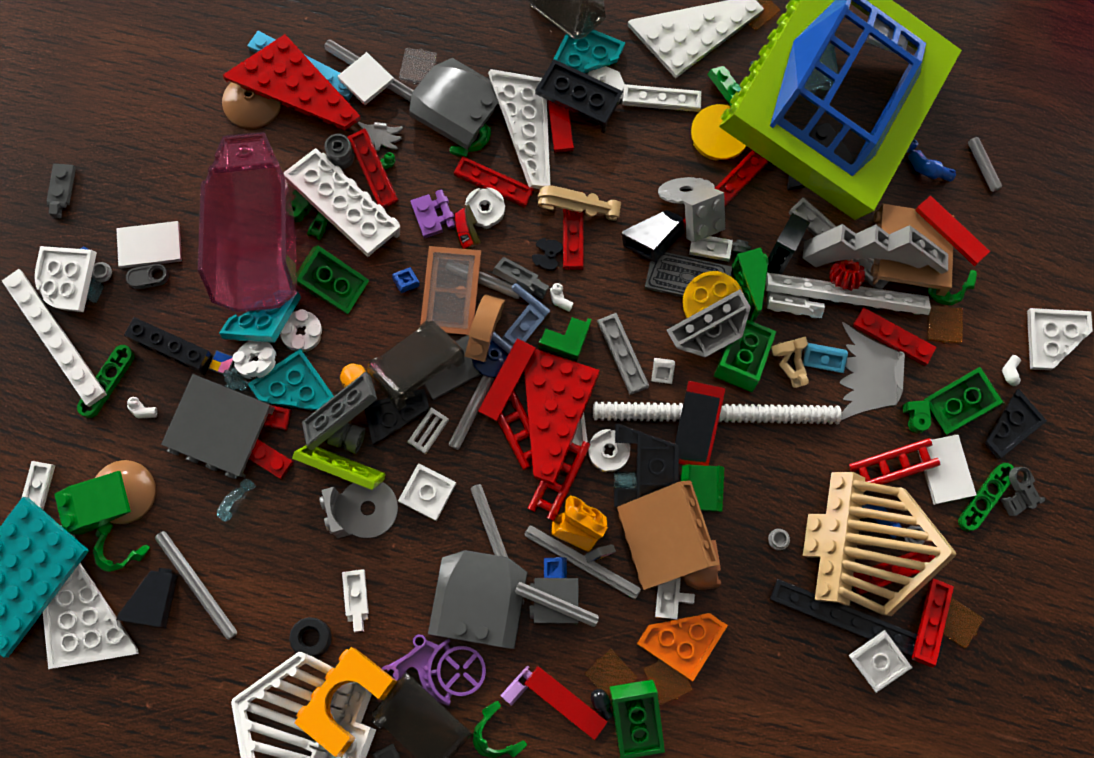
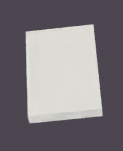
(149, 244)
(952, 478)

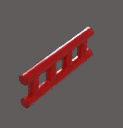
(514, 439)
(901, 452)
(563, 489)

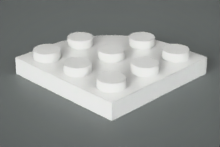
(64, 276)

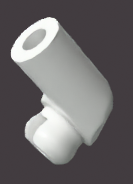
(558, 298)
(1010, 372)
(139, 410)

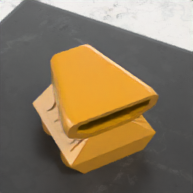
(579, 524)

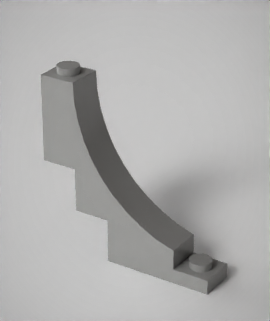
(900, 246)

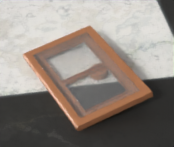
(451, 288)

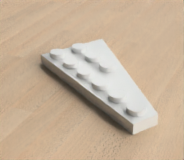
(526, 121)

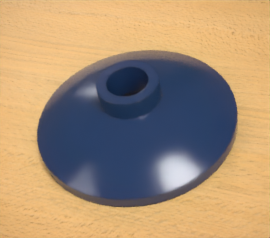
(492, 365)

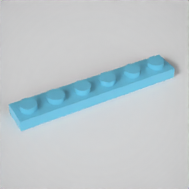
(261, 40)

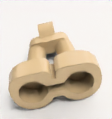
(798, 377)

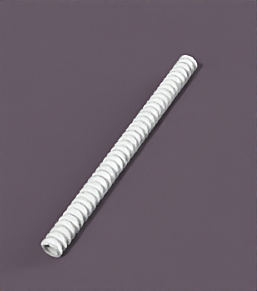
(734, 413)

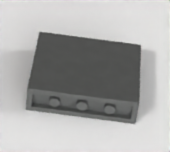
(216, 426)

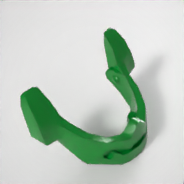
(485, 133)
(950, 299)
(108, 565)
(482, 746)

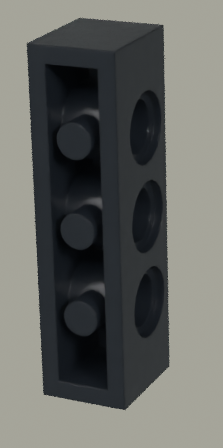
(168, 346)

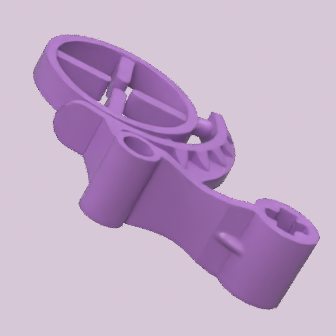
(422, 658)

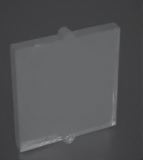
(416, 64)

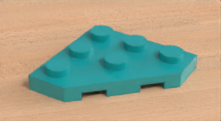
(590, 52)
(259, 324)
(292, 384)

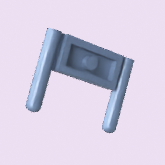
(526, 322)

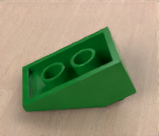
(750, 272)
(330, 279)
(745, 358)
(964, 401)
(92, 503)
(637, 719)

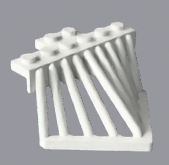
(346, 708)

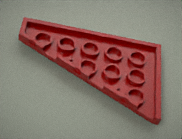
(289, 77)
(555, 402)

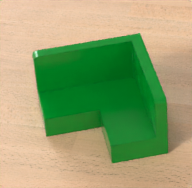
(568, 345)

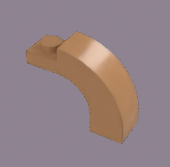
(483, 327)

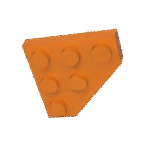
(683, 642)

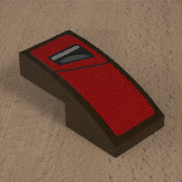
(464, 221)

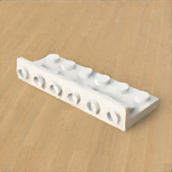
(342, 202)

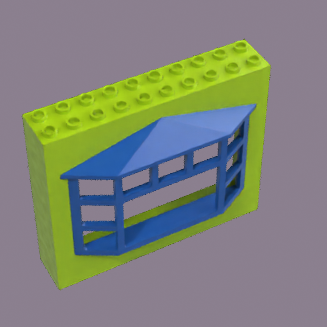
(784, 69)

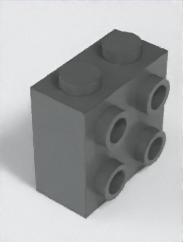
(562, 588)

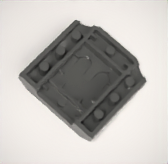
(454, 101)
(478, 599)

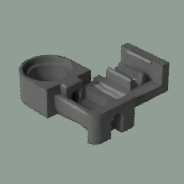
(1025, 497)

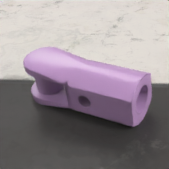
(516, 689)

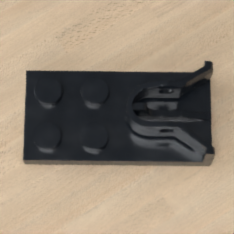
(579, 93)

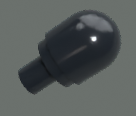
(601, 702)

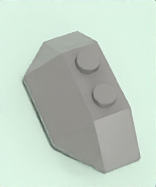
(713, 326)

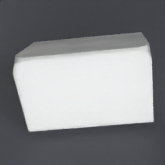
(663, 370)

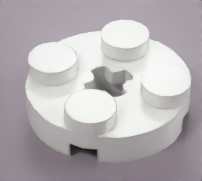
(496, 210)
(312, 332)
(251, 349)
(606, 462)

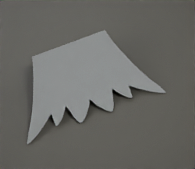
(875, 376)

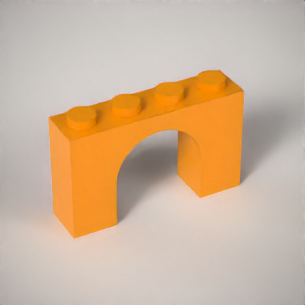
(317, 717)

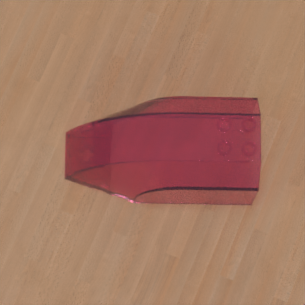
(246, 227)

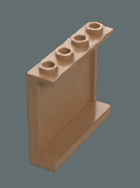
(893, 218)
(667, 535)

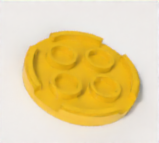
(710, 138)
(707, 290)

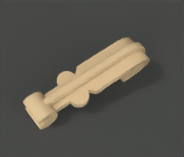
(577, 201)

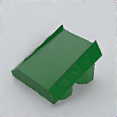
(707, 484)

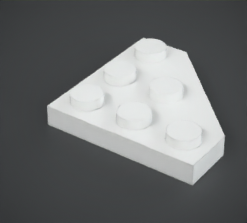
(1055, 335)

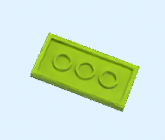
(340, 466)

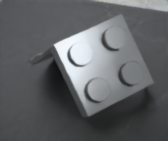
(702, 205)
(345, 513)

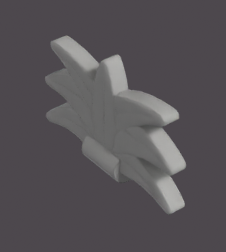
(382, 135)

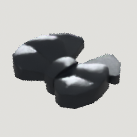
(548, 260)

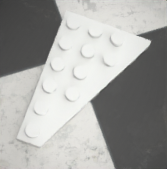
(691, 33)
(82, 625)

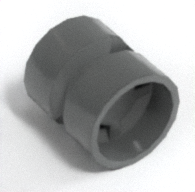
(339, 150)
(348, 436)

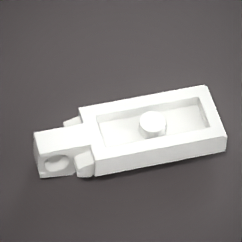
(794, 304)
(355, 598)

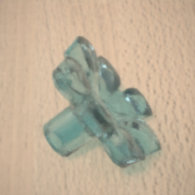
(234, 380)

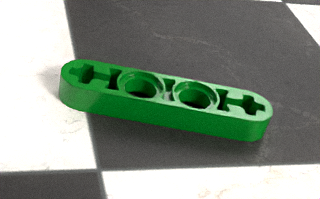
(109, 383)
(987, 497)

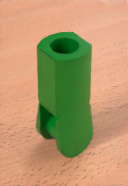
(319, 220)

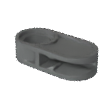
(143, 276)

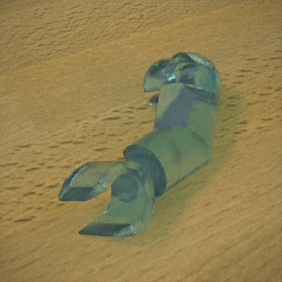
(223, 510)

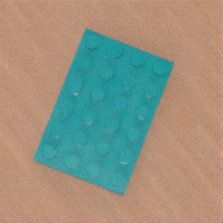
(34, 566)

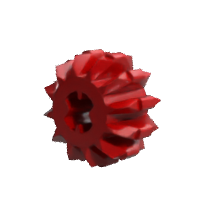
(847, 274)

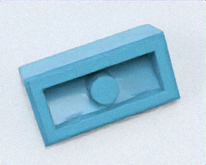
(825, 357)

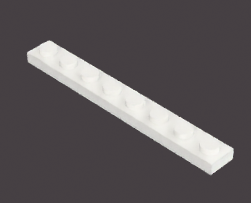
(863, 296)
(54, 338)

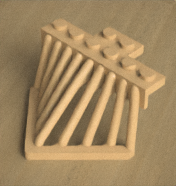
(836, 536)

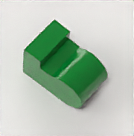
(300, 206)
(919, 415)

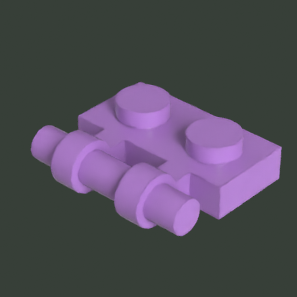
(427, 217)

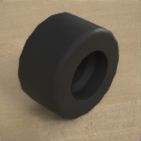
(302, 626)

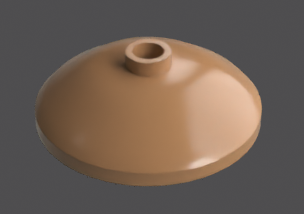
(248, 111)
(138, 485)

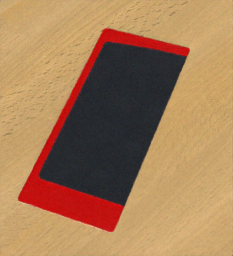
(699, 423)

